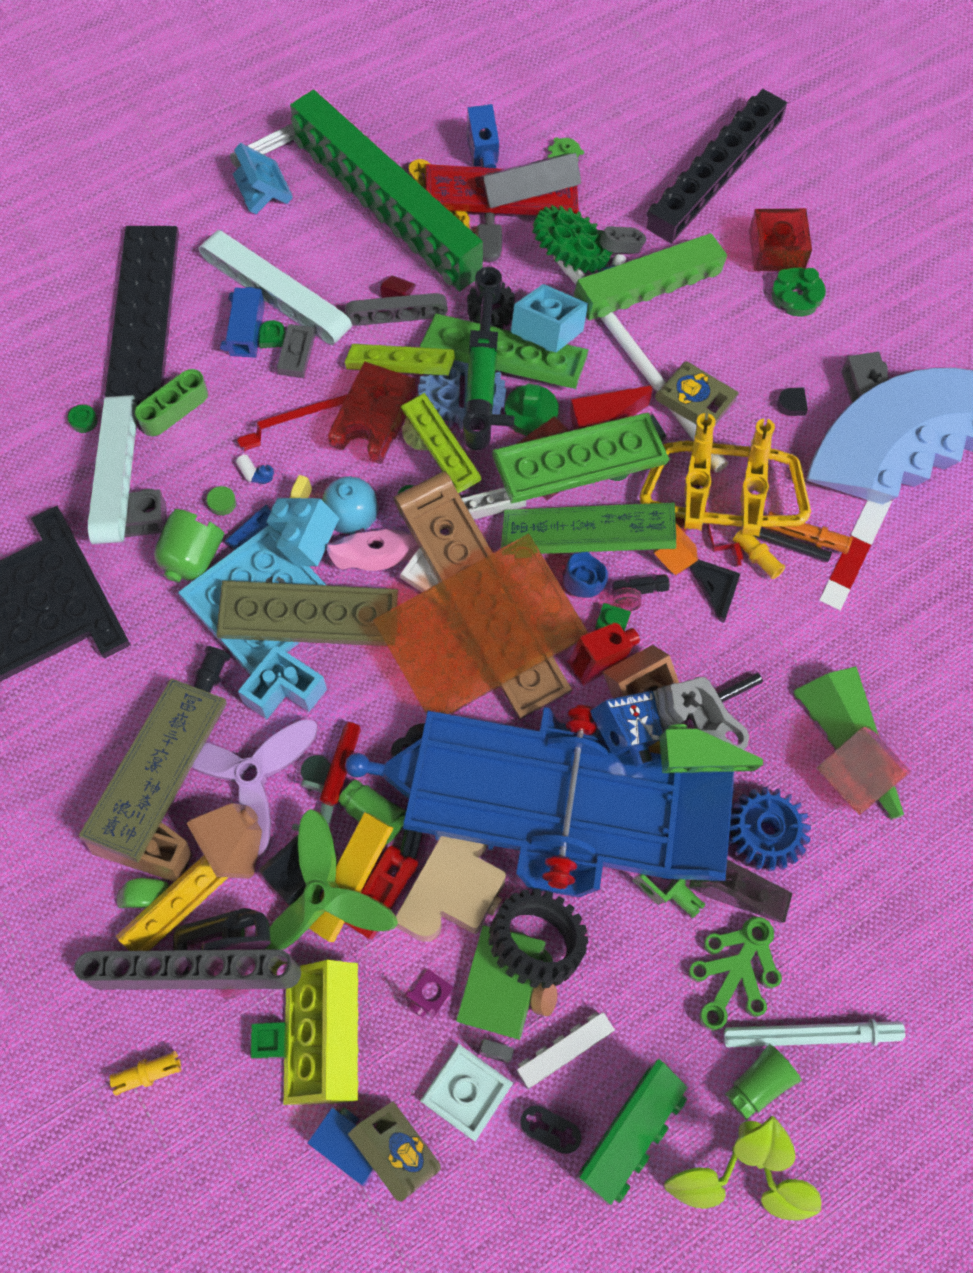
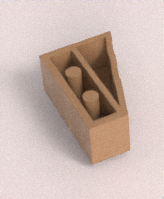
(164, 856)

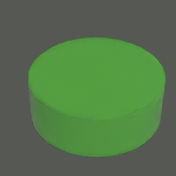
(221, 500)

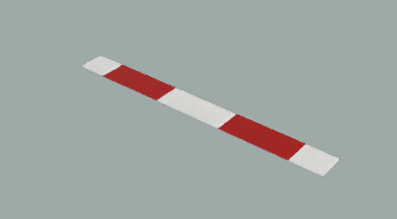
(850, 564)

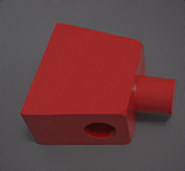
(601, 651)

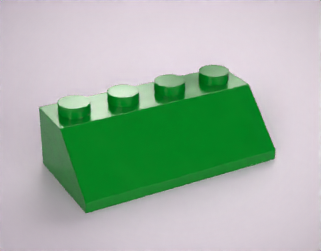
(632, 1132)

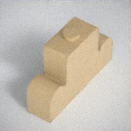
(453, 887)

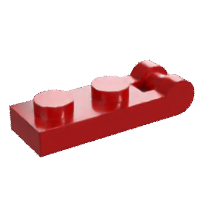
(385, 886)

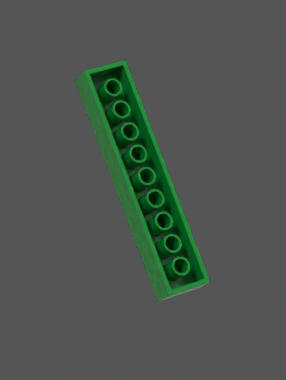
(387, 190)

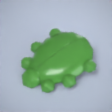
(563, 146)

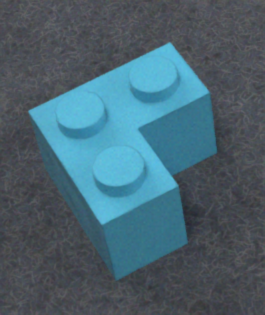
(303, 528)
(281, 677)

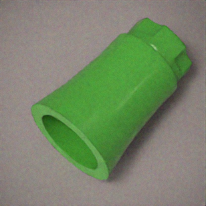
(362, 798)
(762, 1082)

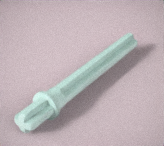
(858, 1032)

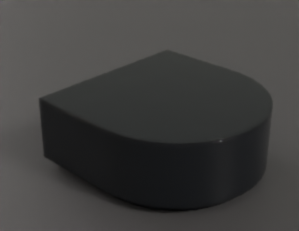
(793, 402)

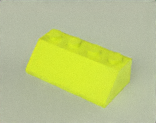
(322, 1035)

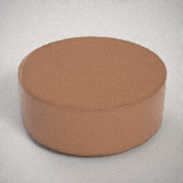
(544, 1000)

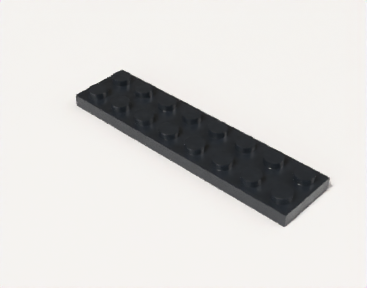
(142, 312)

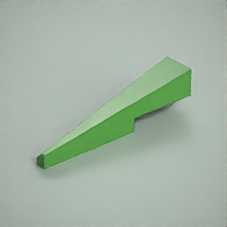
(842, 710)

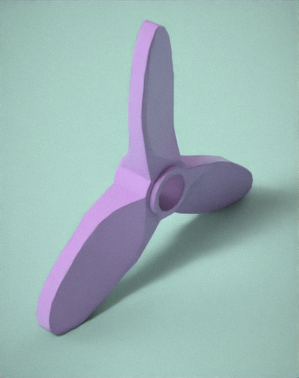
(269, 759)

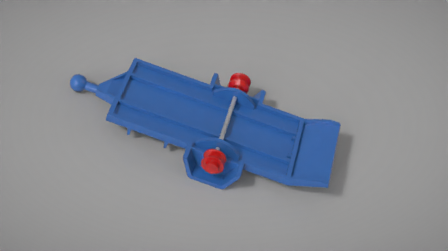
(541, 795)

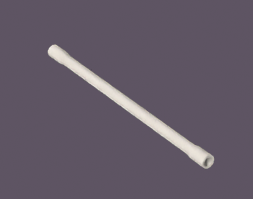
(718, 462)

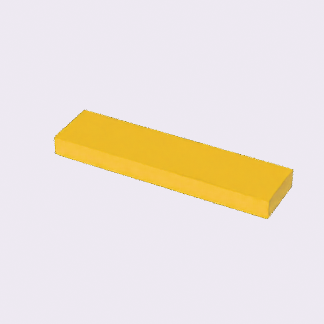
(354, 868)
(170, 907)

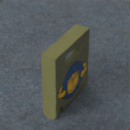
(692, 391)
(397, 1154)

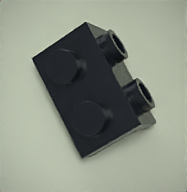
(284, 872)

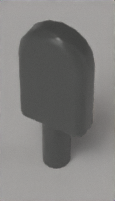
(492, 238)

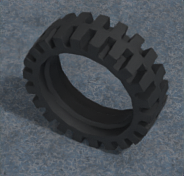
(517, 960)

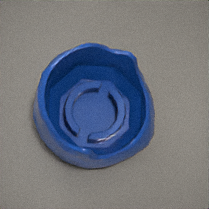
(585, 575)

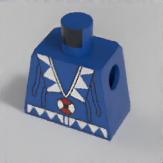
(484, 144)
(629, 725)

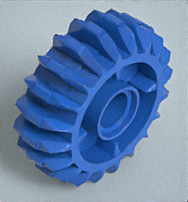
(782, 816)

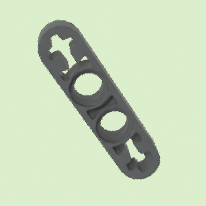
(425, 306)

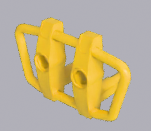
(755, 479)

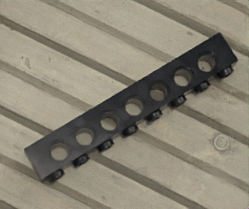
(715, 166)

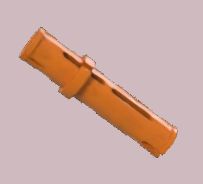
(816, 535)

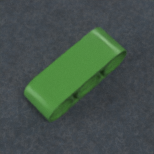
(177, 391)

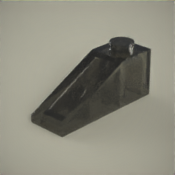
(747, 892)

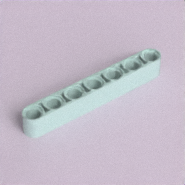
(276, 287)
(113, 471)

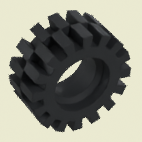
(500, 315)

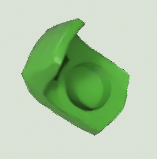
(140, 892)

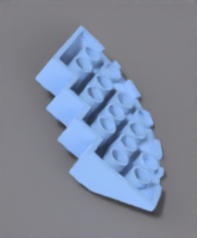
(897, 434)

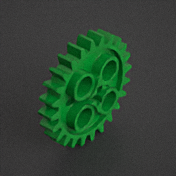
(570, 239)

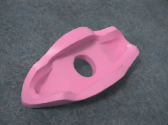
(355, 552)

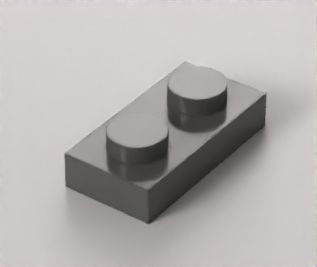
(296, 350)

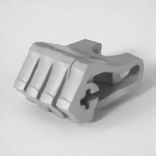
(702, 704)

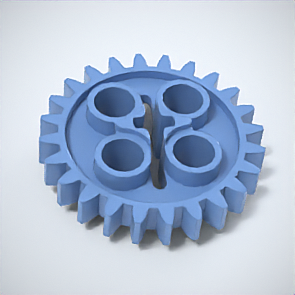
(444, 393)

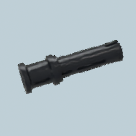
(210, 668)

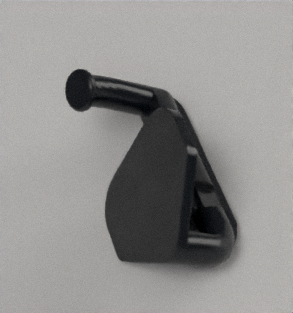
(230, 927)

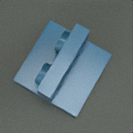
(259, 179)

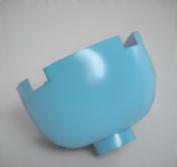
(352, 502)

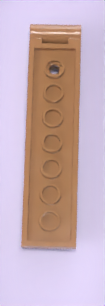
(436, 507)

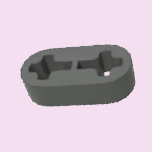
(622, 239)

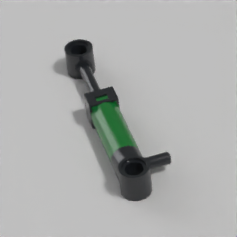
(483, 366)

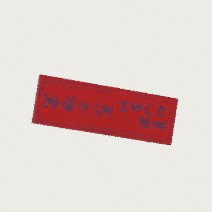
(458, 191)

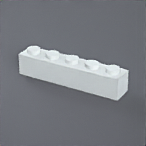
(490, 503)
(564, 1049)

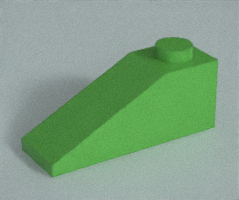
(697, 751)

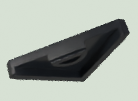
(717, 585)

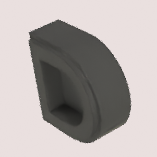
(495, 1051)

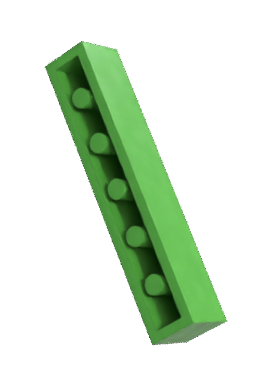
(650, 276)

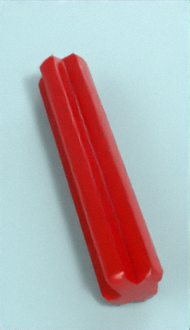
(337, 771)

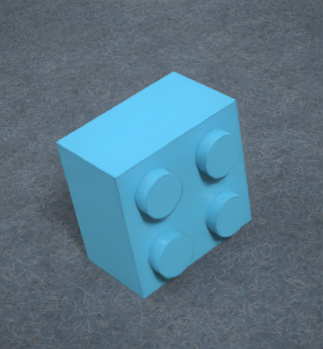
(549, 318)

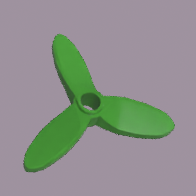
(318, 869)

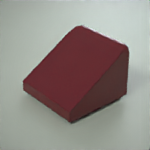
(396, 287)

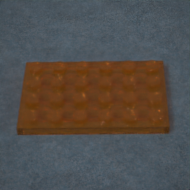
(480, 628)

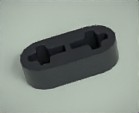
(555, 1122)

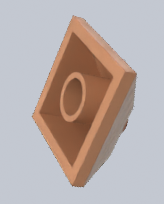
(229, 839)

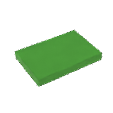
(492, 997)

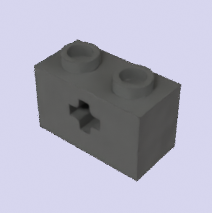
(863, 373)

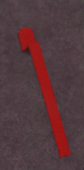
(253, 439)
(735, 547)

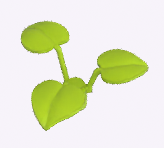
(761, 1146)

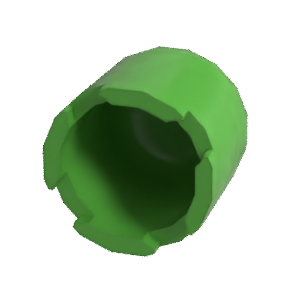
(186, 546)

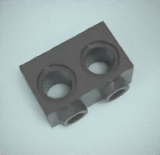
(141, 522)

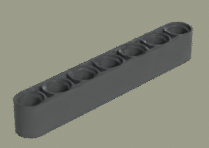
(174, 963)

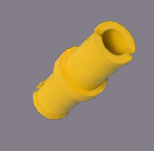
(759, 554)
(145, 1073)

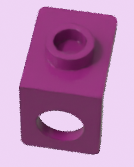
(419, 1004)

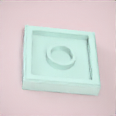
(466, 1092)

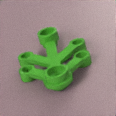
(739, 968)

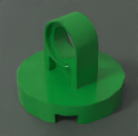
(531, 407)

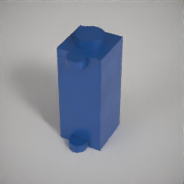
(244, 322)

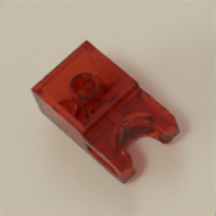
(373, 410)

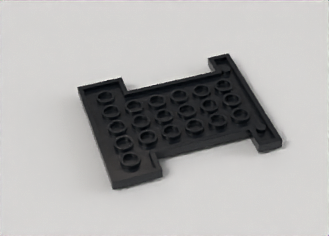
(52, 600)

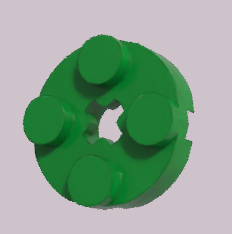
(803, 279)

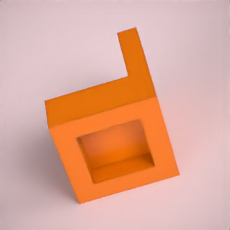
(681, 557)

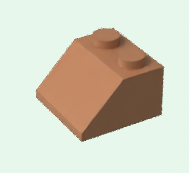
(641, 673)

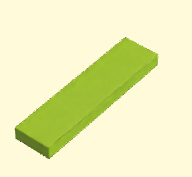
(401, 358)
(441, 442)

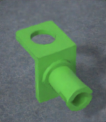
(676, 890)

